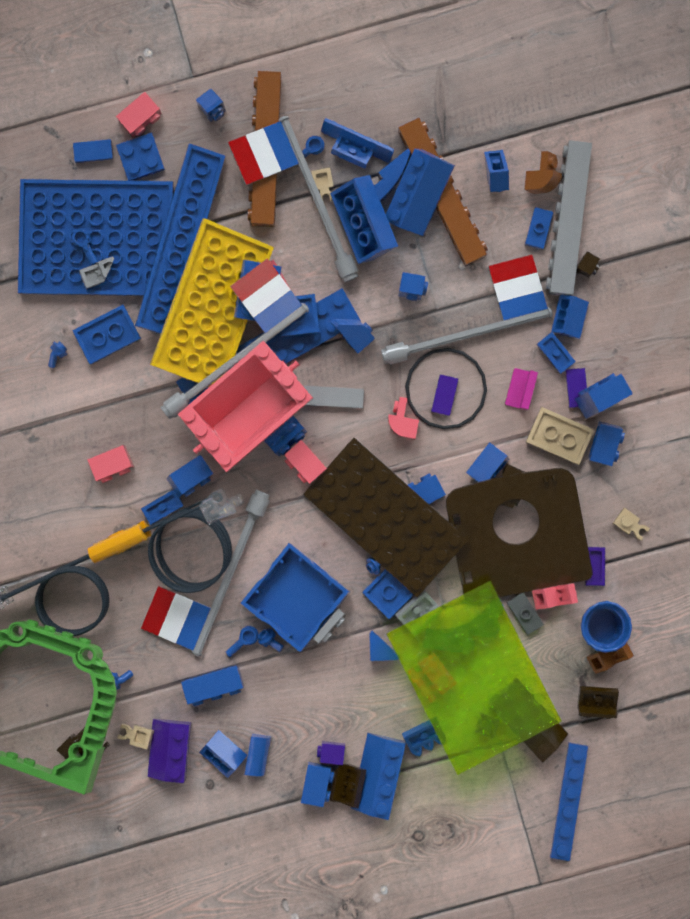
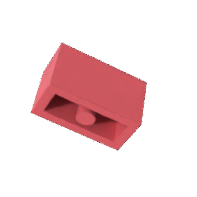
(139, 115)
(305, 462)
(110, 464)

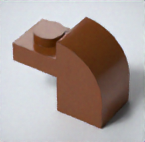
(546, 178)
(603, 661)

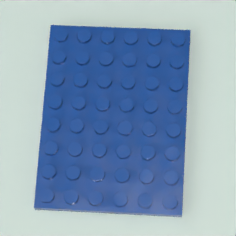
(122, 223)

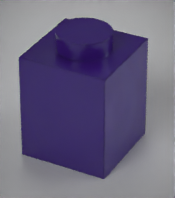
(331, 752)

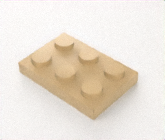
(560, 436)

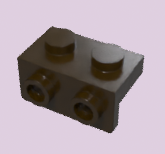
(597, 702)
(348, 785)

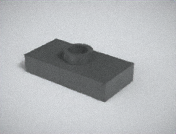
(525, 613)

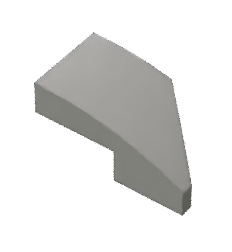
(96, 273)

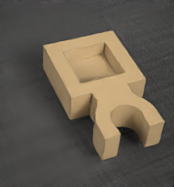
(323, 181)
(629, 522)
(138, 736)

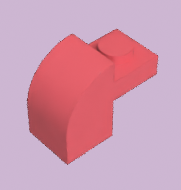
(401, 425)
(555, 596)

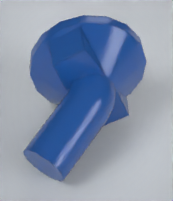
(58, 349)
(373, 566)
(266, 638)
(123, 678)

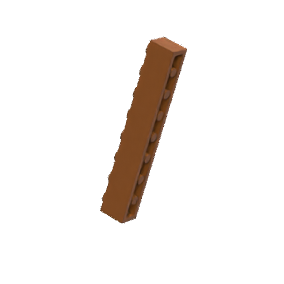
(267, 113)
(450, 209)

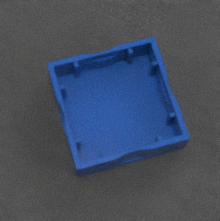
(295, 597)

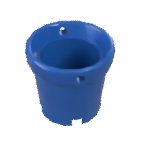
(606, 626)

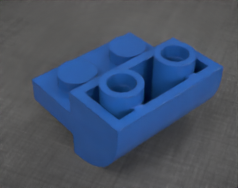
(286, 436)

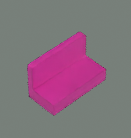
(521, 388)

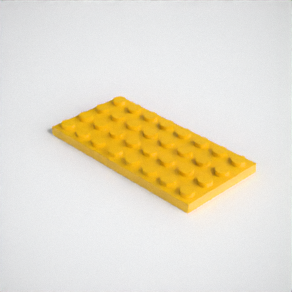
(201, 321)

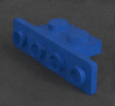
(355, 146)

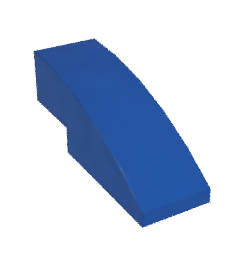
(391, 175)

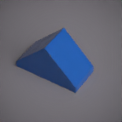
(380, 649)

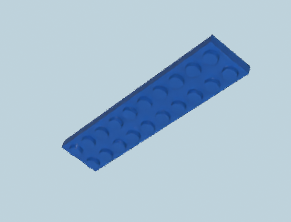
(187, 209)
(291, 347)

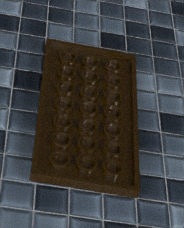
(385, 517)

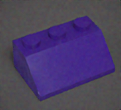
(169, 750)

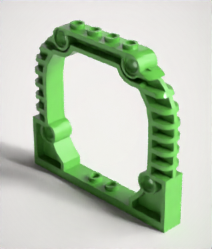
(77, 771)

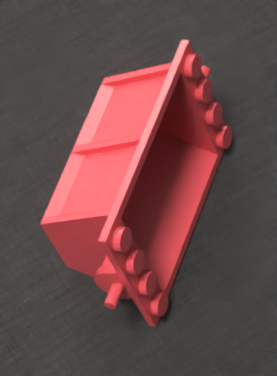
(245, 406)

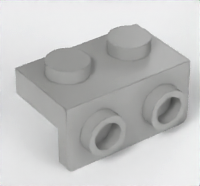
(416, 607)
(325, 632)

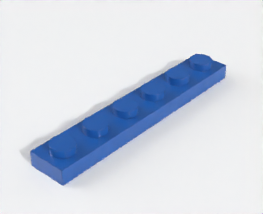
(569, 801)

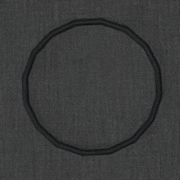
(437, 425)

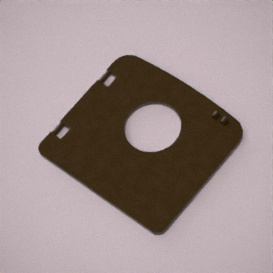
(548, 559)

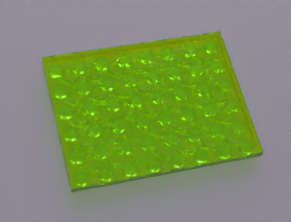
(473, 677)

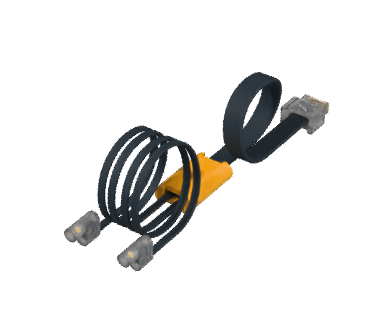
(209, 511)

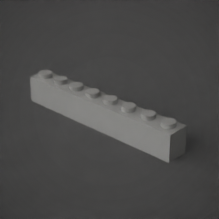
(570, 218)

